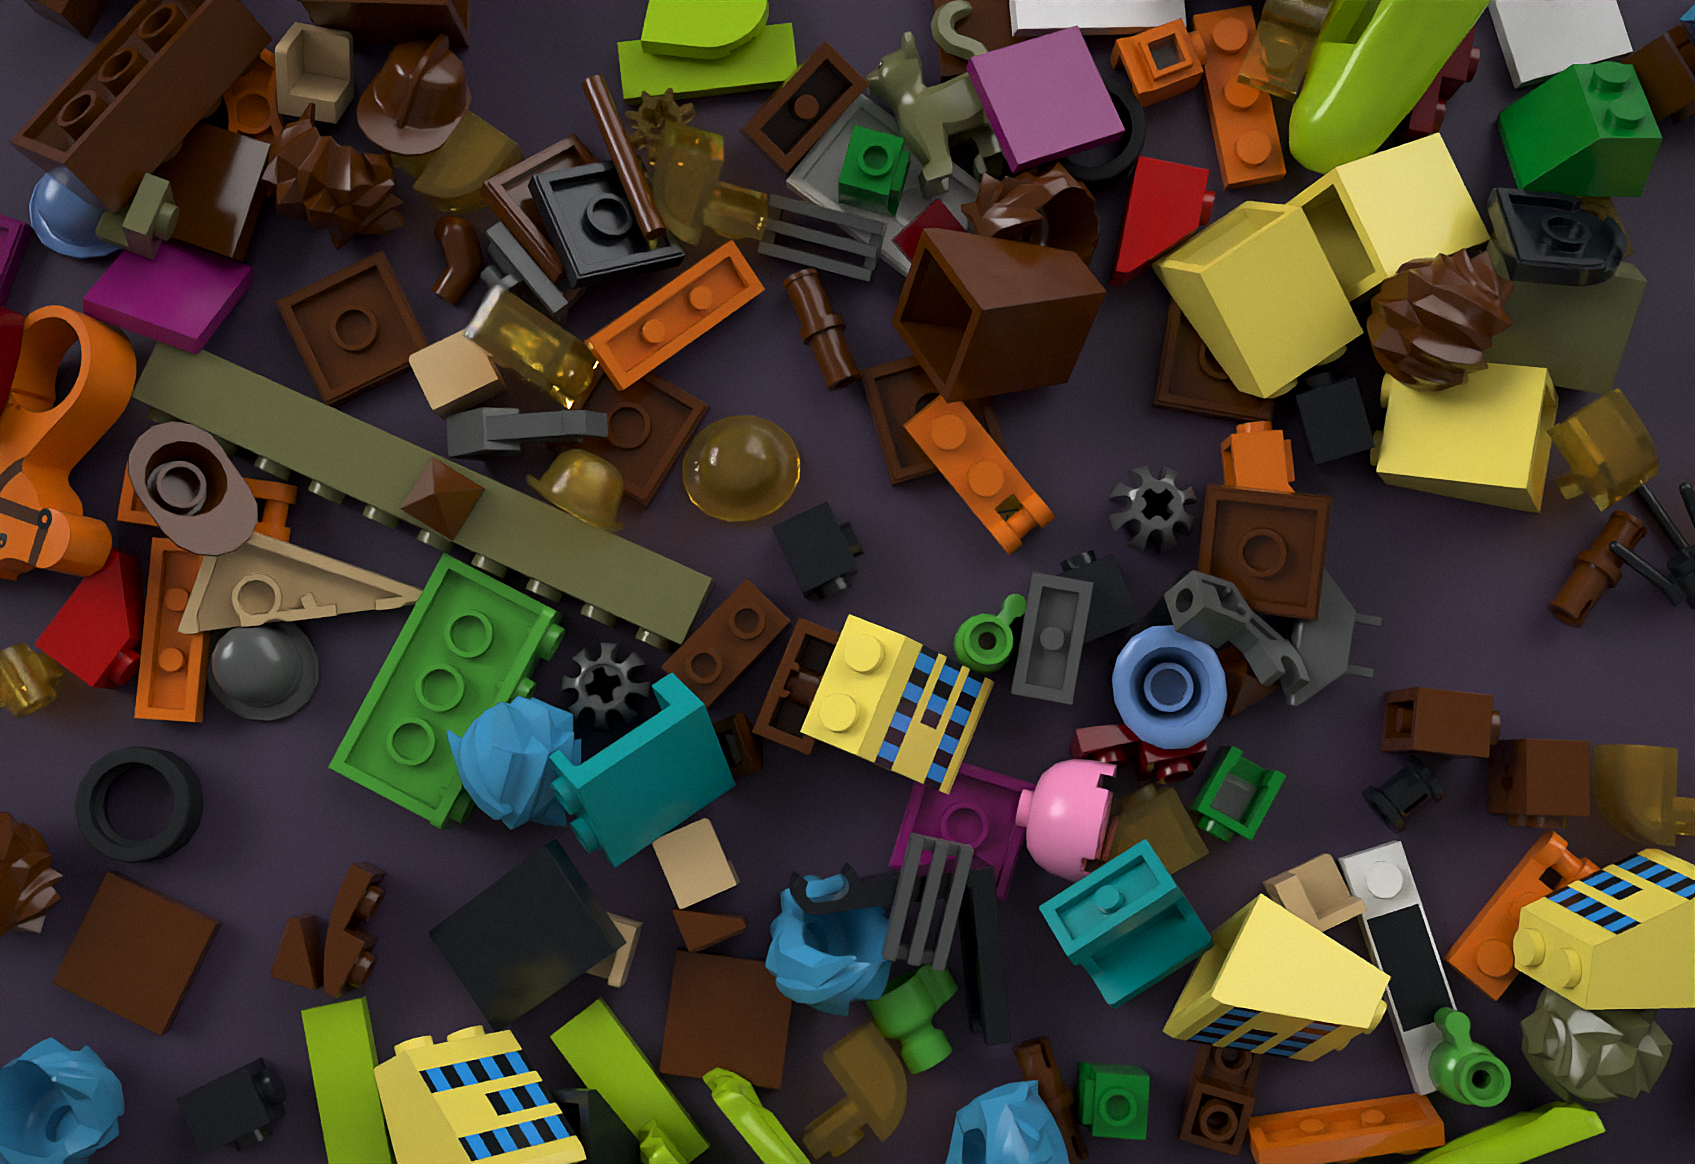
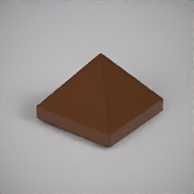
(442, 498)
(1241, 682)
(740, 745)

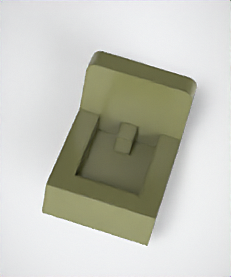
(143, 222)

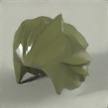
(1593, 1050)

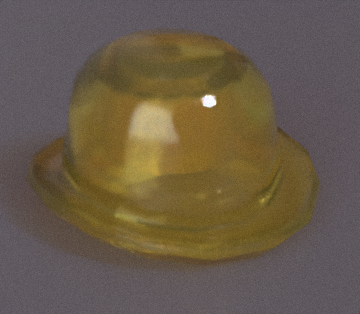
(741, 468)
(583, 487)

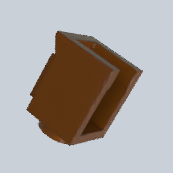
(1668, 73)

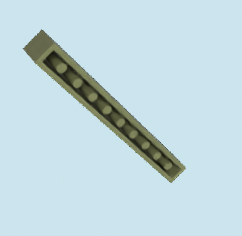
(381, 469)

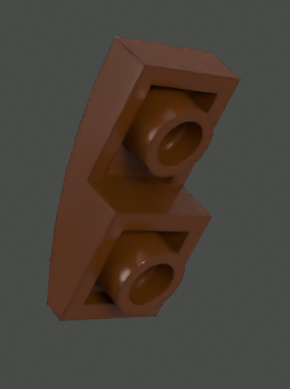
(347, 946)
(1219, 1098)

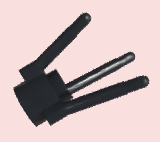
(1681, 579)

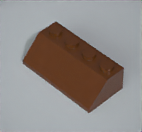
(140, 96)

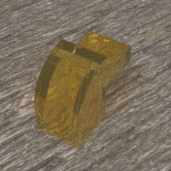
(1284, 45)
(460, 167)
(689, 189)
(1606, 450)
(1639, 793)
(875, 1090)

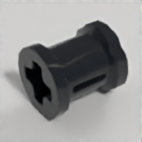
(1404, 794)

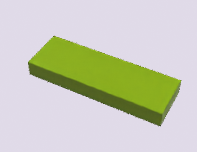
(751, 67)
(619, 1070)
(345, 1084)

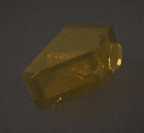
(531, 347)
(1160, 820)

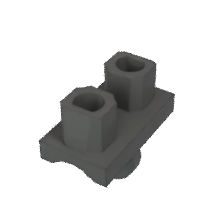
(525, 277)

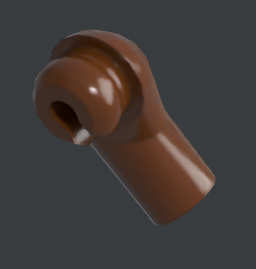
(462, 255)

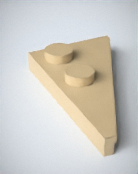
(286, 583)

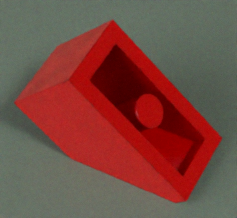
(1159, 213)
(101, 624)

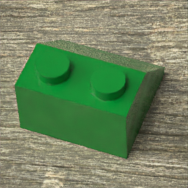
(1582, 133)

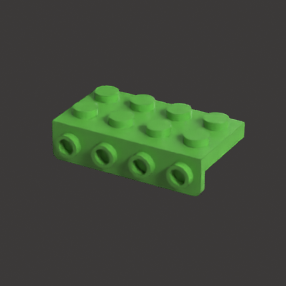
(454, 659)

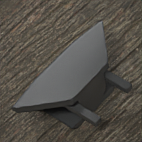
(1327, 642)

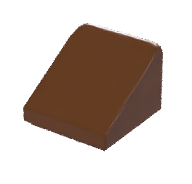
(707, 927)
(300, 953)

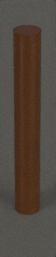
(623, 157)

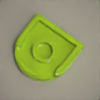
(701, 26)

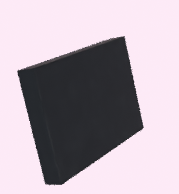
(527, 936)

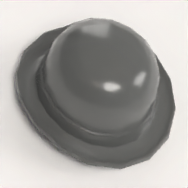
(262, 669)

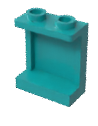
(645, 778)
(1127, 924)

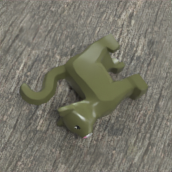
(937, 115)

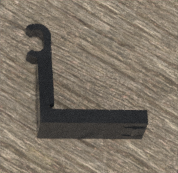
(977, 926)

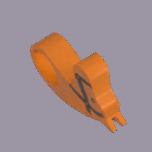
(41, 444)

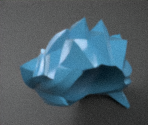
(508, 764)
(828, 956)
(57, 1105)
(1007, 1128)

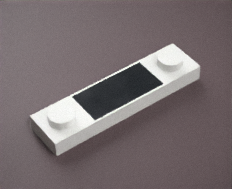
(1403, 949)

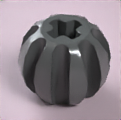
(1170, 516)
(591, 678)

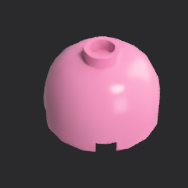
(1067, 816)

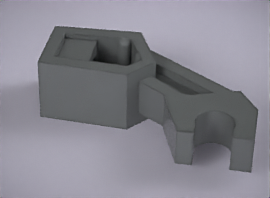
(501, 432)
(1217, 612)

